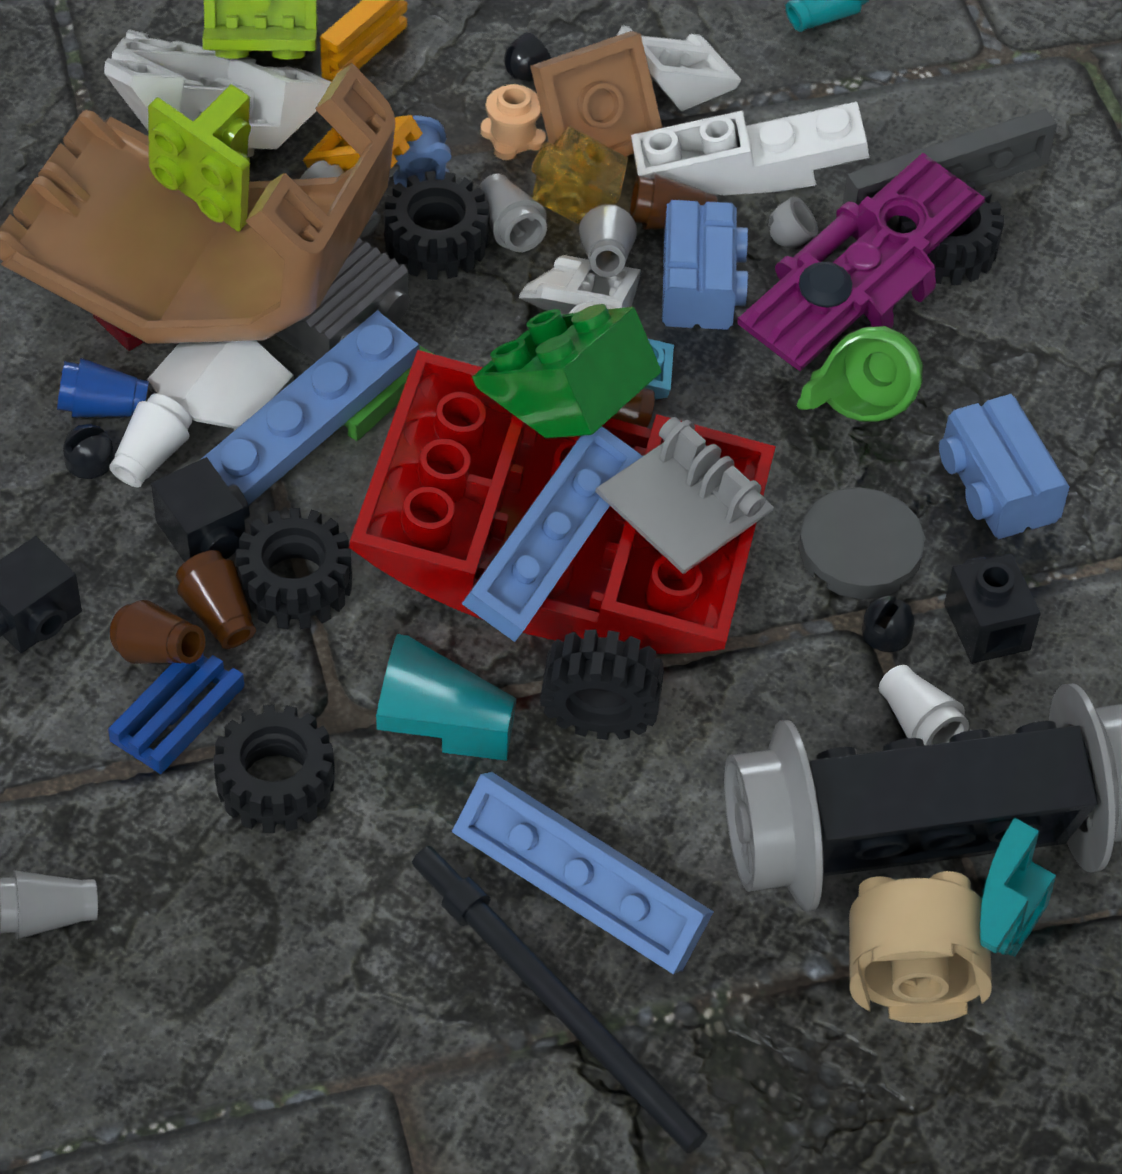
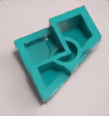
(445, 701)
(1014, 891)

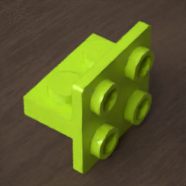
(260, 25)
(206, 155)

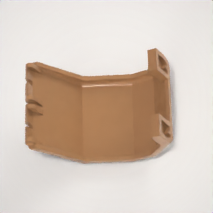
(165, 270)

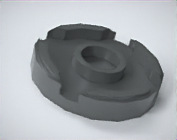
(861, 542)

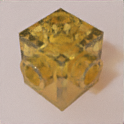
(577, 175)

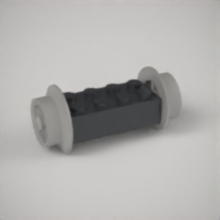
(925, 802)

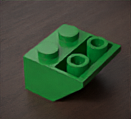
(571, 369)

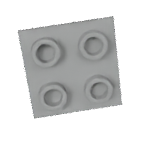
(685, 496)

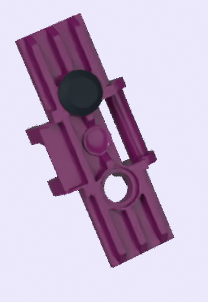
(822, 299)

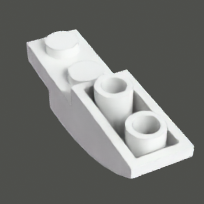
(763, 157)

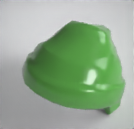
(867, 376)

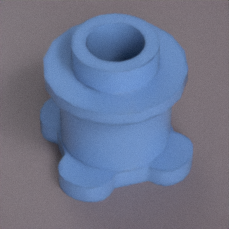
(425, 154)

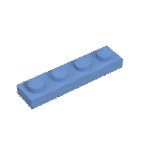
(313, 406)
(549, 534)
(582, 872)

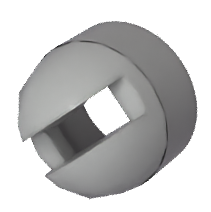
(792, 223)

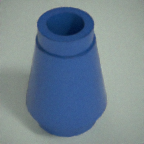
(99, 391)

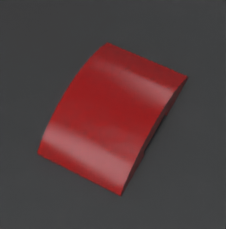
(466, 474)

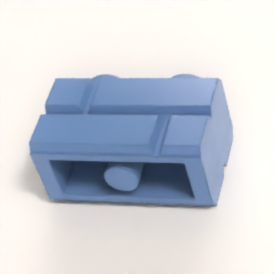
(701, 265)
(1003, 467)

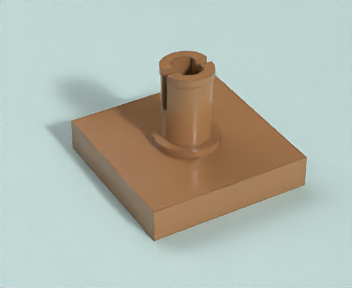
(599, 92)

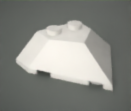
(195, 77)

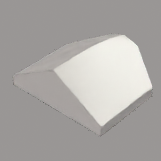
(687, 69)
(575, 282)
(220, 380)

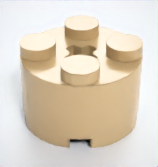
(918, 947)

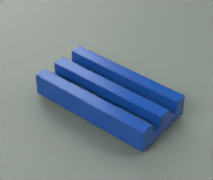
(179, 687)

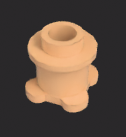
(512, 121)

